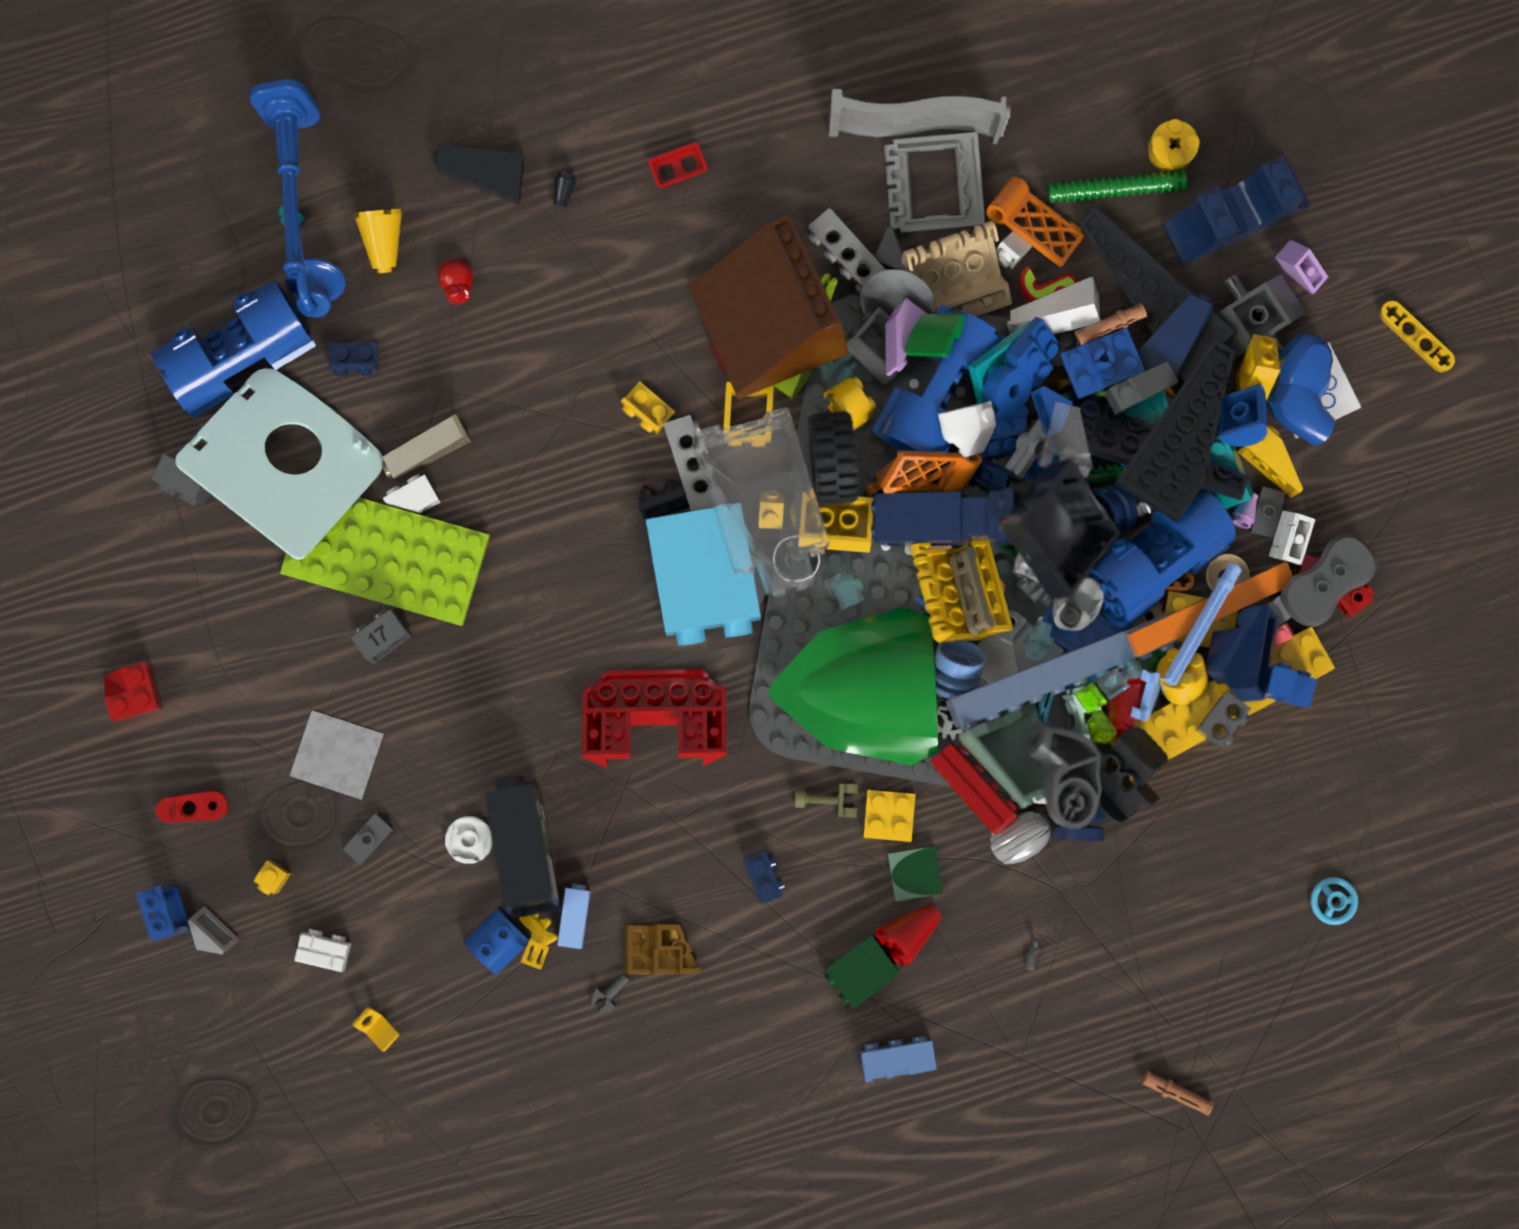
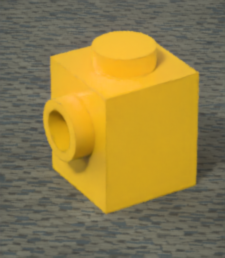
(271, 877)

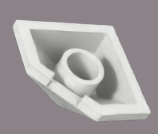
(969, 427)

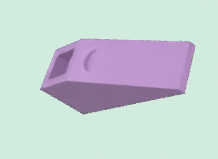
(897, 334)

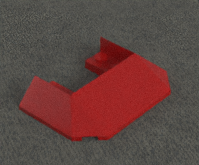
(654, 698)

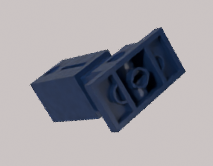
(941, 518)

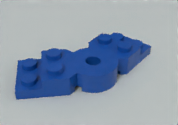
(1012, 383)

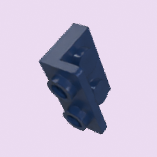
(353, 357)

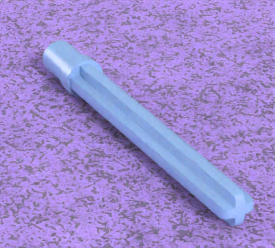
(1224, 586)

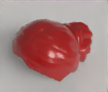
(456, 280)

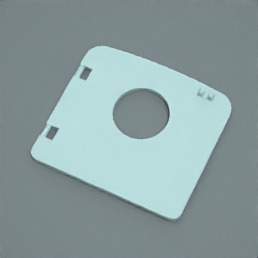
(281, 506)

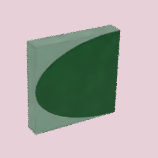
(915, 873)

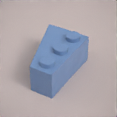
(897, 1058)

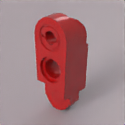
(174, 808)

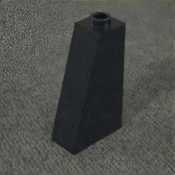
(487, 170)

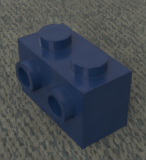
(761, 873)

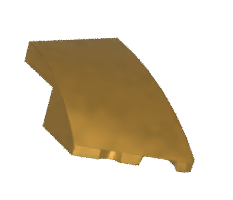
(658, 950)

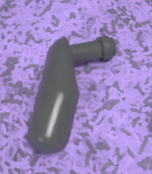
(1032, 953)

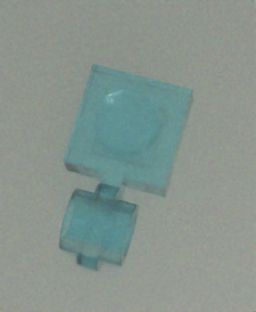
(1116, 682)

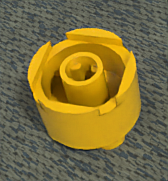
(1171, 133)
(850, 398)
(1191, 685)

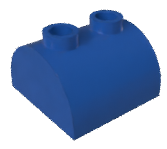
(1243, 417)
(496, 941)

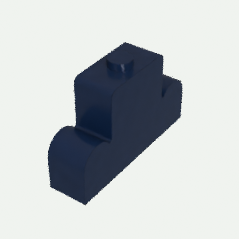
(1244, 654)

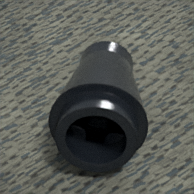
(563, 187)

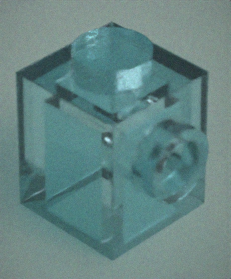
(847, 590)

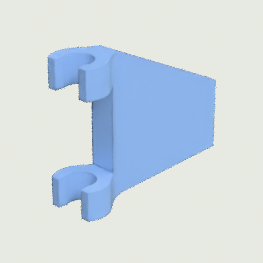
(1151, 697)

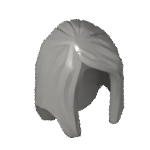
(1080, 609)
(1021, 838)

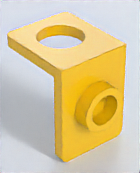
(377, 1029)

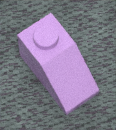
(1302, 266)

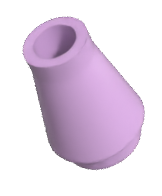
(1245, 513)

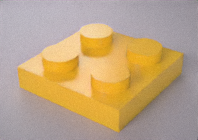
(889, 815)

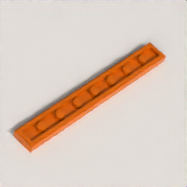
(1181, 622)

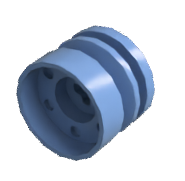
(958, 668)

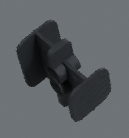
(1136, 757)

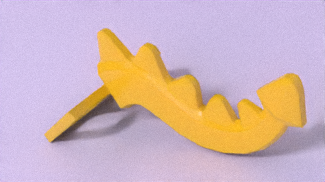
(540, 939)

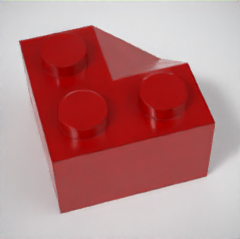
(131, 692)

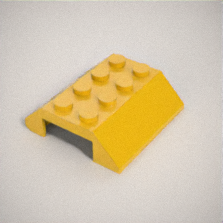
(942, 596)

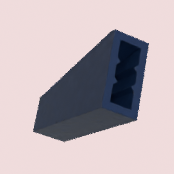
(1177, 335)

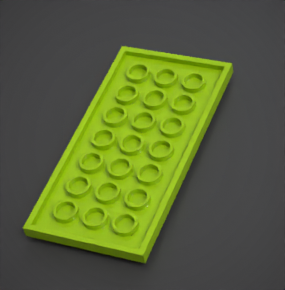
(397, 560)

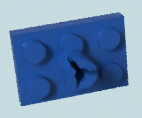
(1102, 363)

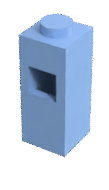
(574, 917)

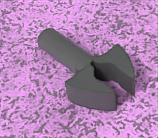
(610, 993)

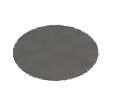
(891, 288)

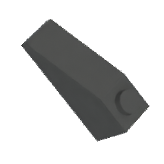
(1141, 387)

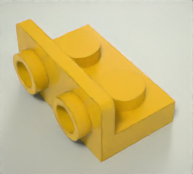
(647, 408)

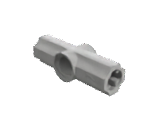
(1029, 447)

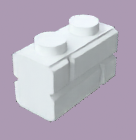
(1292, 537)
(323, 951)

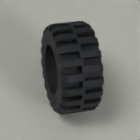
(833, 457)

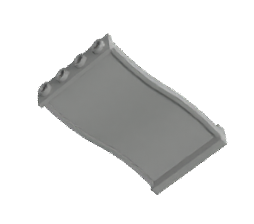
(918, 116)

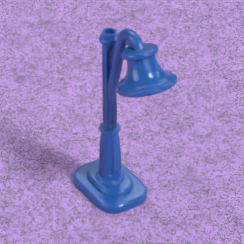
(286, 108)

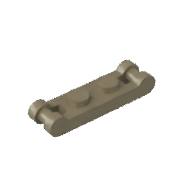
(971, 591)

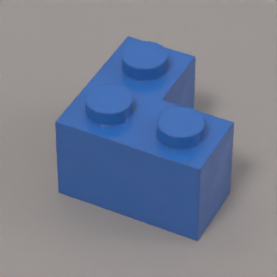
(1290, 685)

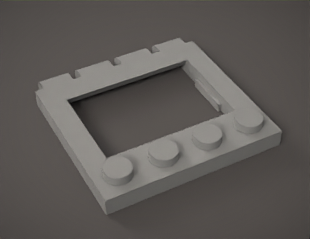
(968, 178)

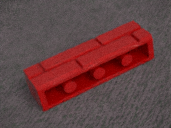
(974, 789)

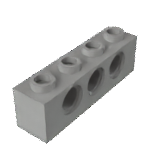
(830, 224)
(675, 432)

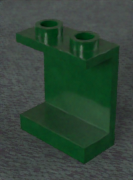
(861, 972)

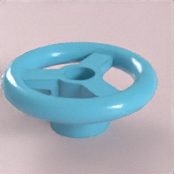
(1343, 901)

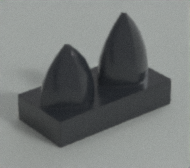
(656, 505)

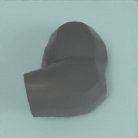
(1071, 772)

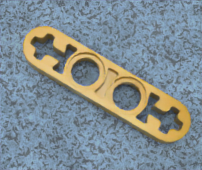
(1419, 333)

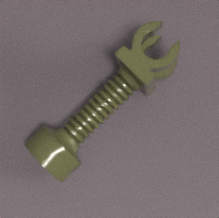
(803, 798)

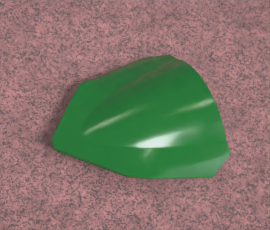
(867, 687)

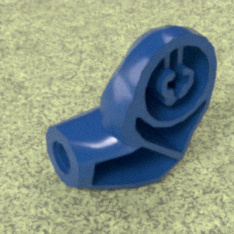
(1300, 385)

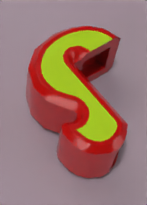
(1031, 291)

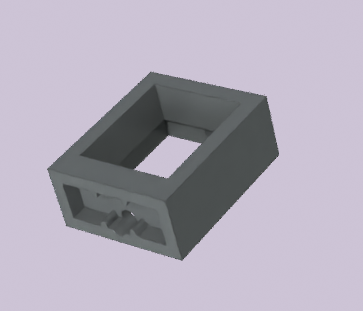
(862, 352)

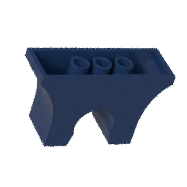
(1237, 212)

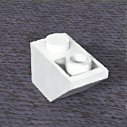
(1012, 250)
(414, 497)

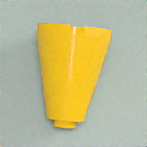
(380, 236)

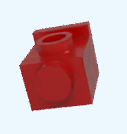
(1350, 606)

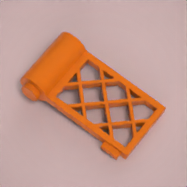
(1012, 200)
(954, 475)

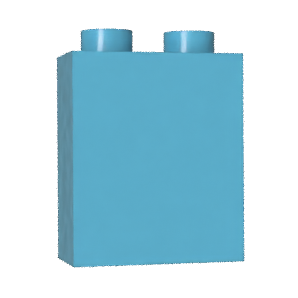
(698, 578)

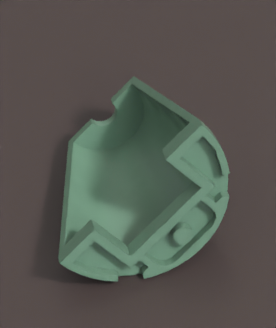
(1001, 753)

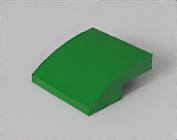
(934, 335)

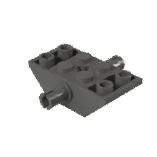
(1271, 301)

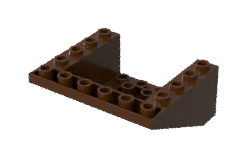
(768, 310)

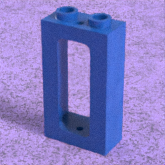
(161, 901)

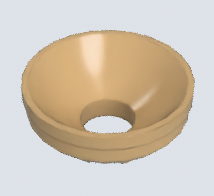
(1221, 563)

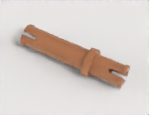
(1115, 322)
(1178, 1093)

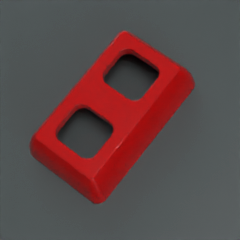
(674, 158)

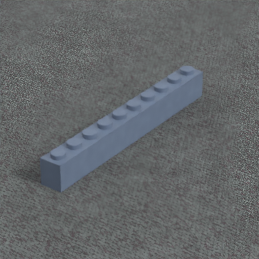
(1046, 677)

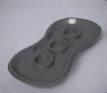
(1341, 568)

